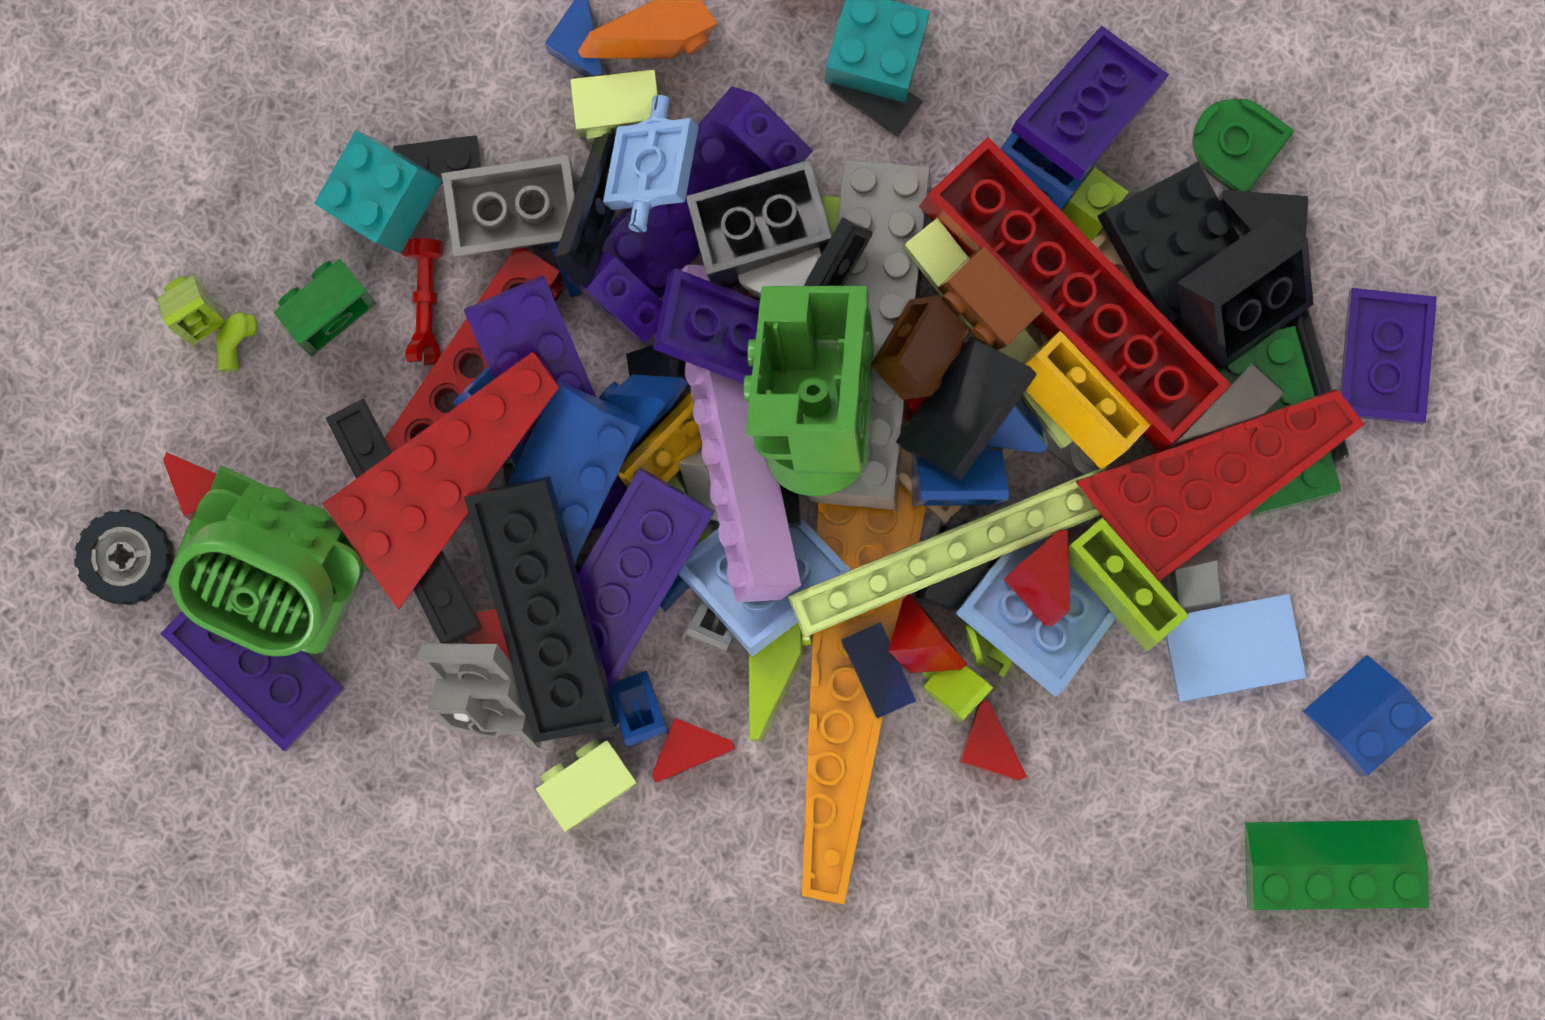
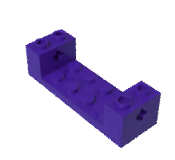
(732, 143)

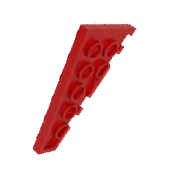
(1197, 490)
(414, 498)

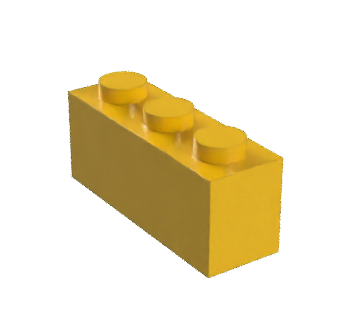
(1083, 401)

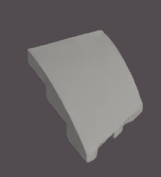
(475, 690)

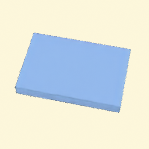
(1235, 648)

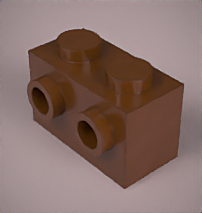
(920, 348)

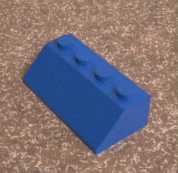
(582, 450)

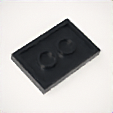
(966, 408)

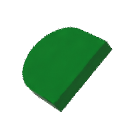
(1238, 142)

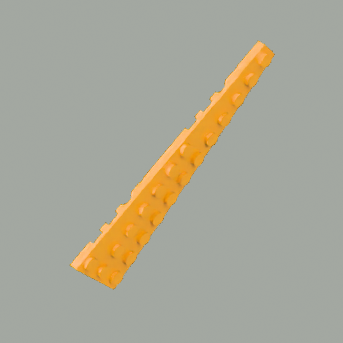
(841, 721)

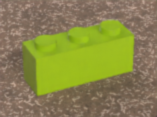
(1125, 585)

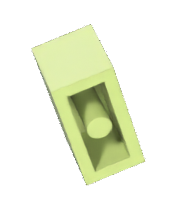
(612, 101)
(586, 784)

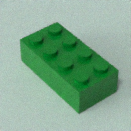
(1284, 363)

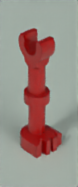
(426, 251)

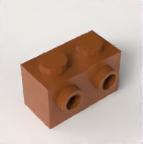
(989, 299)

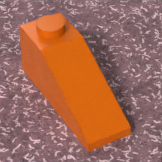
(653, 32)

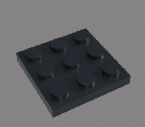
(1169, 234)

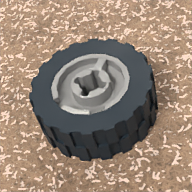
(99, 553)

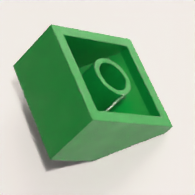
(323, 306)

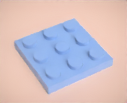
(757, 622)
(1042, 651)

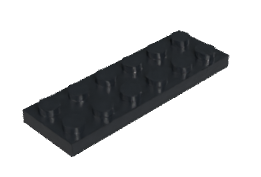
(541, 609)

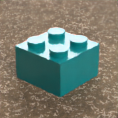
(877, 47)
(378, 191)

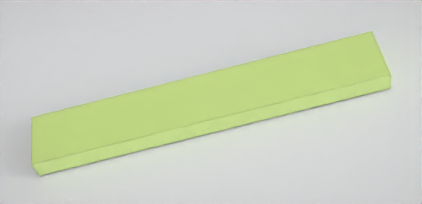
(937, 258)

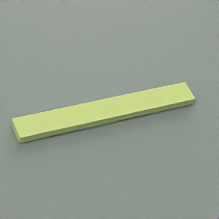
(942, 556)

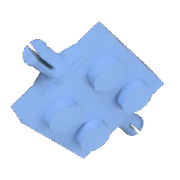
(650, 164)

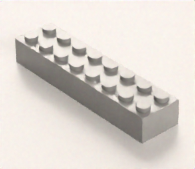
(886, 202)

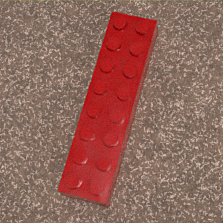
(1080, 290)

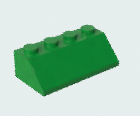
(1335, 865)

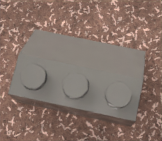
(508, 205)

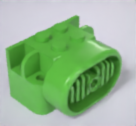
(812, 386)
(264, 569)

